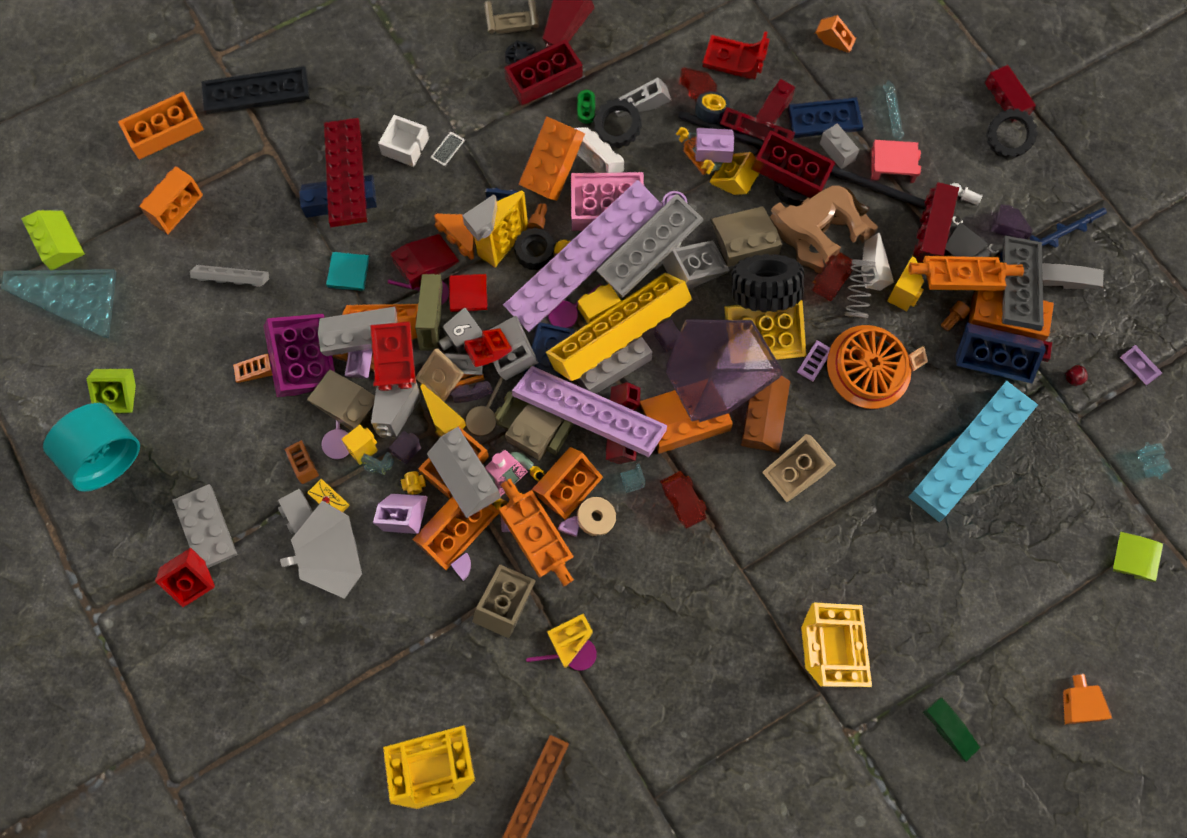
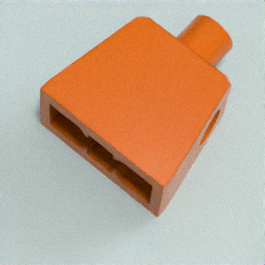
(1084, 703)

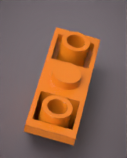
(456, 232)

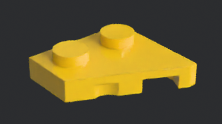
(570, 638)

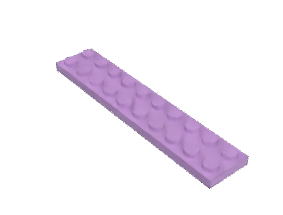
(583, 255)

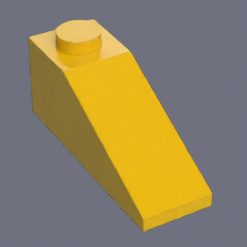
(443, 416)

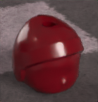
(1076, 375)

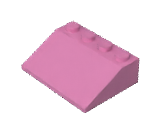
(595, 193)

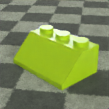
(53, 237)

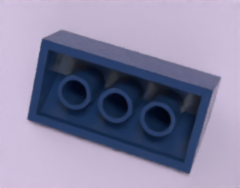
(315, 200)

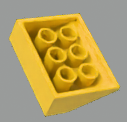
(509, 223)
(780, 329)

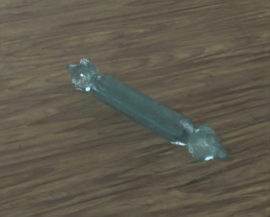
(893, 109)

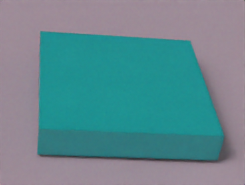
(347, 271)

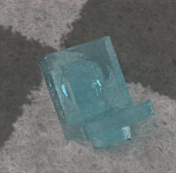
(372, 464)

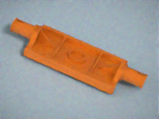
(965, 272)
(535, 533)

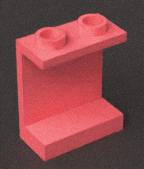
(895, 158)

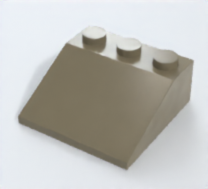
(746, 235)

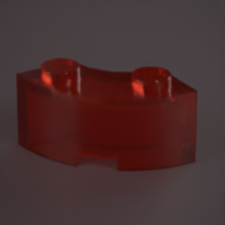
(833, 277)
(684, 499)

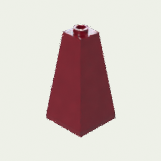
(566, 19)

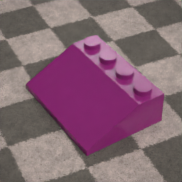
(296, 354)

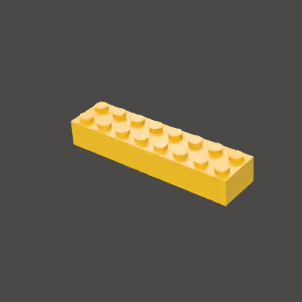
(618, 326)

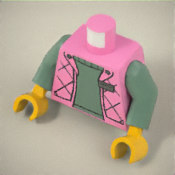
(509, 466)

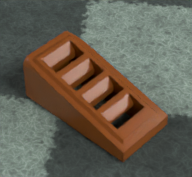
(306, 472)

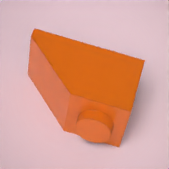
(835, 34)

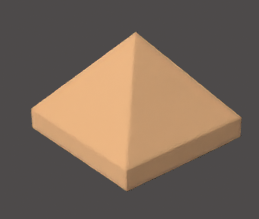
(917, 358)

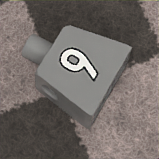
(459, 329)

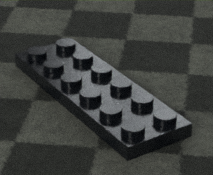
(255, 90)

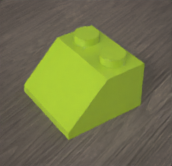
(113, 388)

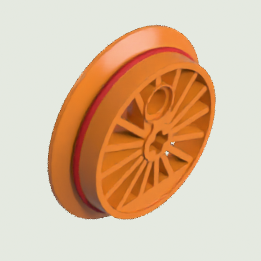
(869, 363)

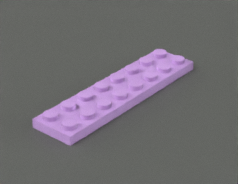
(590, 411)

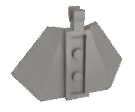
(326, 551)

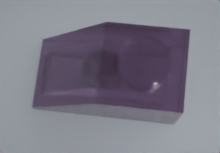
(1011, 223)

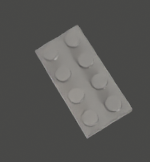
(205, 525)

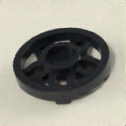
(519, 54)

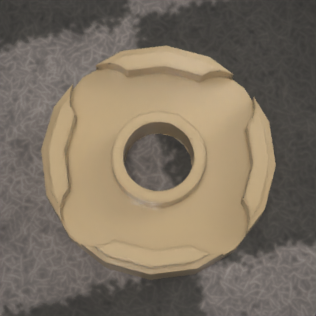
(588, 524)

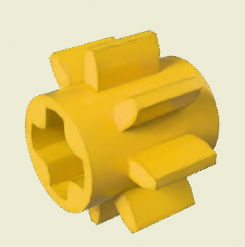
(413, 483)

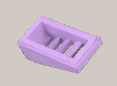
(823, 348)

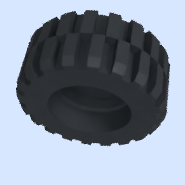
(767, 282)

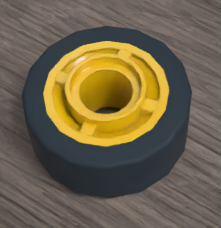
(711, 107)

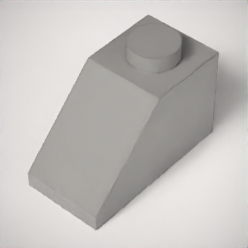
(481, 218)

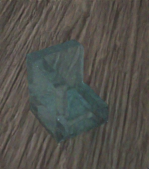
(633, 479)

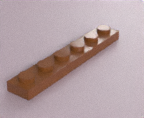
(536, 788)

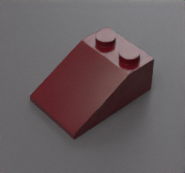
(421, 257)

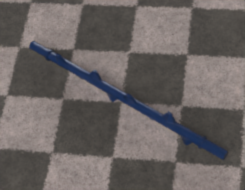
(1062, 230)

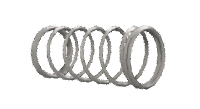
(859, 314)

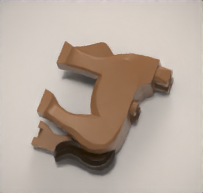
(807, 223)

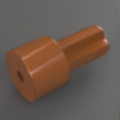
(537, 219)
(958, 312)

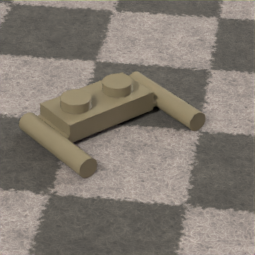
(511, 22)

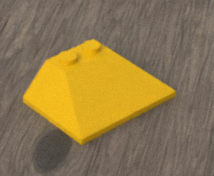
(836, 645)
(429, 768)

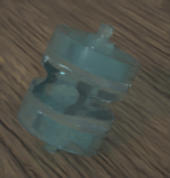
(1154, 460)

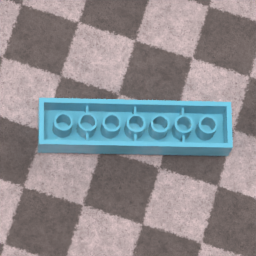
(973, 451)

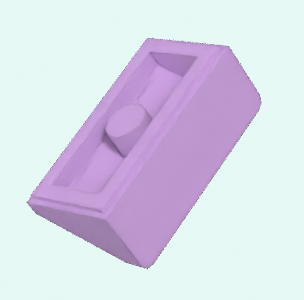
(359, 364)
(1141, 365)

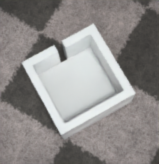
(403, 140)

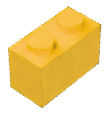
(598, 302)
(360, 442)

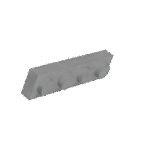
(223, 275)

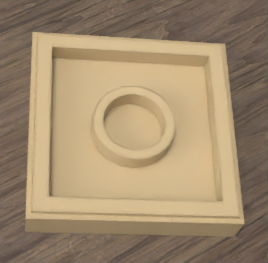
(439, 374)

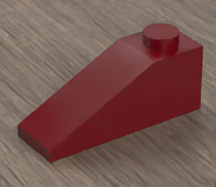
(776, 102)

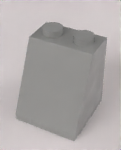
(393, 409)

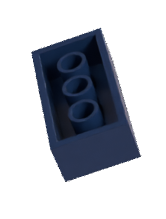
(1000, 353)

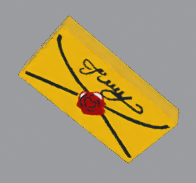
(323, 492)

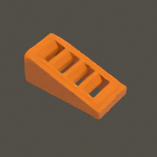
(260, 373)

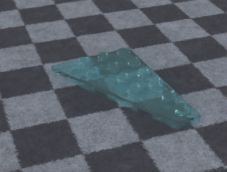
(74, 295)

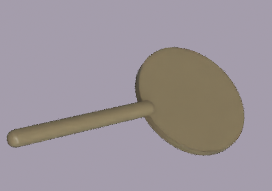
(481, 419)

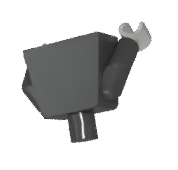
(965, 243)

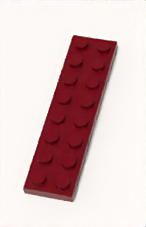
(345, 173)

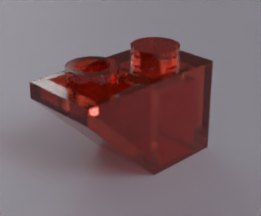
(696, 82)

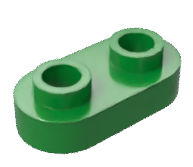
(586, 108)

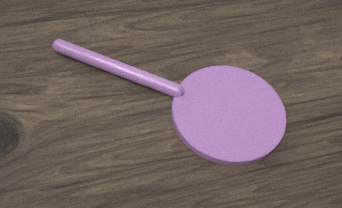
(333, 445)

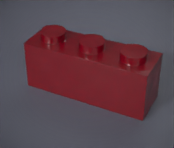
(1009, 91)

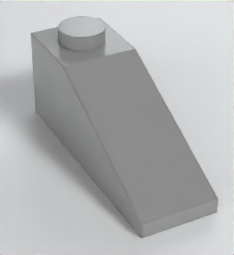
(647, 97)

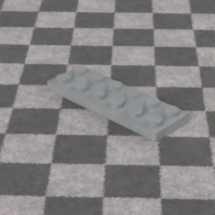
(650, 245)

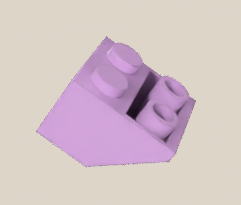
(400, 513)

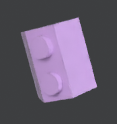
(714, 145)

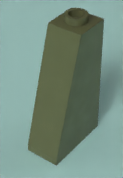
(429, 312)

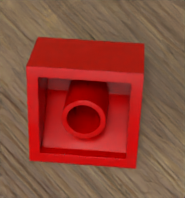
(185, 577)

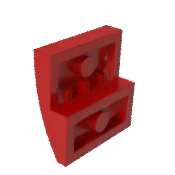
(468, 292)
(488, 348)

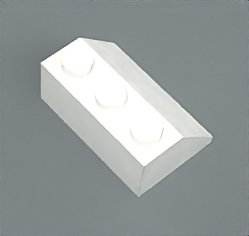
(599, 154)

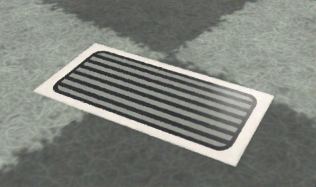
(447, 148)

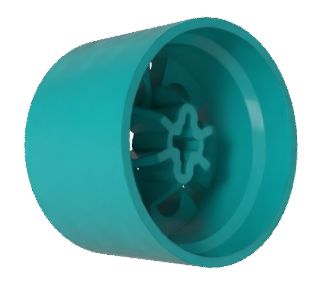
(91, 446)

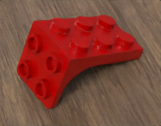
(736, 57)
(393, 356)

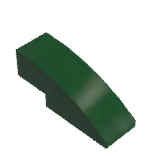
(952, 729)

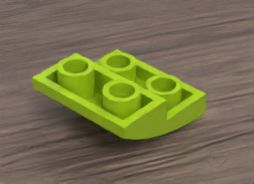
(1138, 556)

